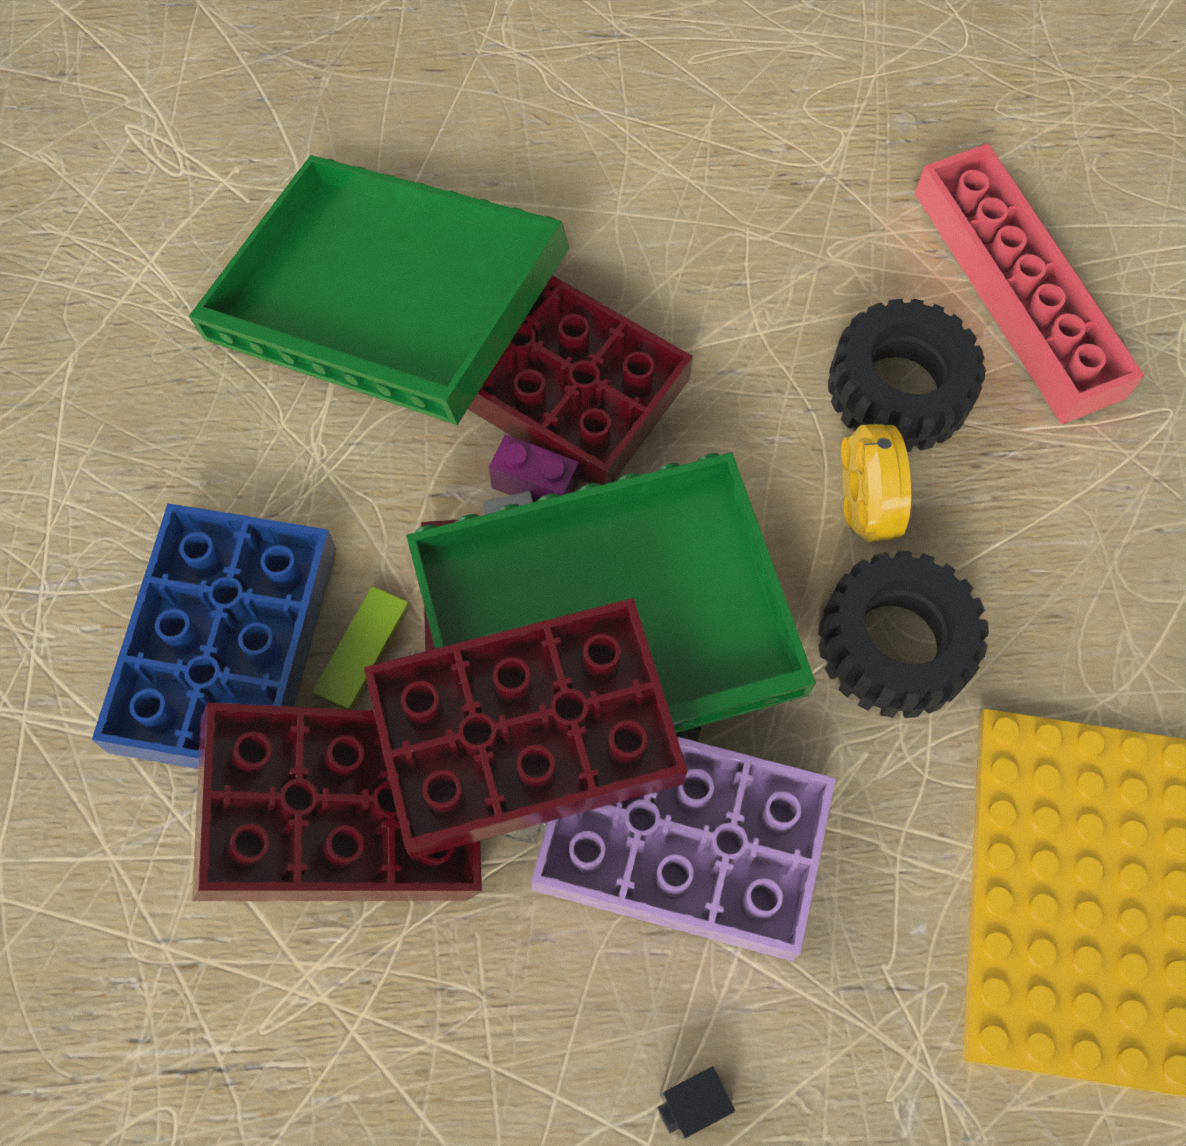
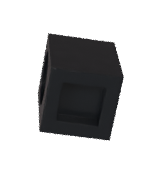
(695, 1104)

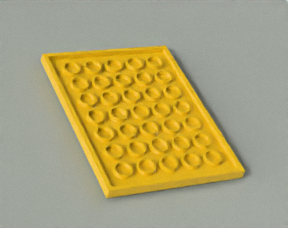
(1078, 903)

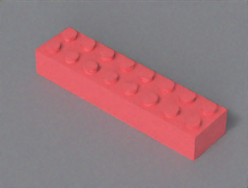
(1027, 284)

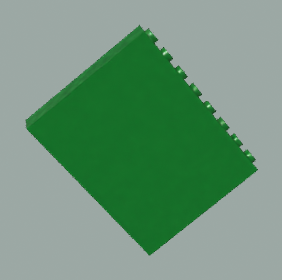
(383, 286)
(668, 539)

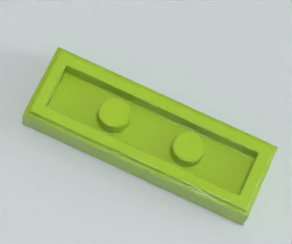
(360, 647)

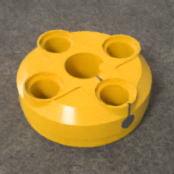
(876, 482)

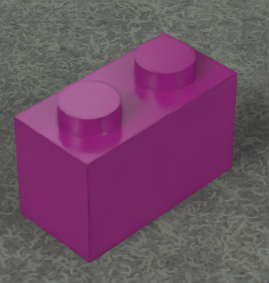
(530, 468)

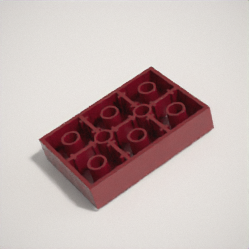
(582, 382)
(523, 727)
(308, 813)

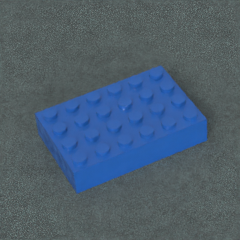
(214, 622)

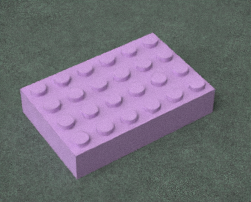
(710, 858)

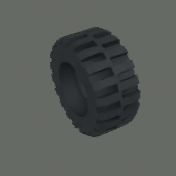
(919, 335)
(932, 595)

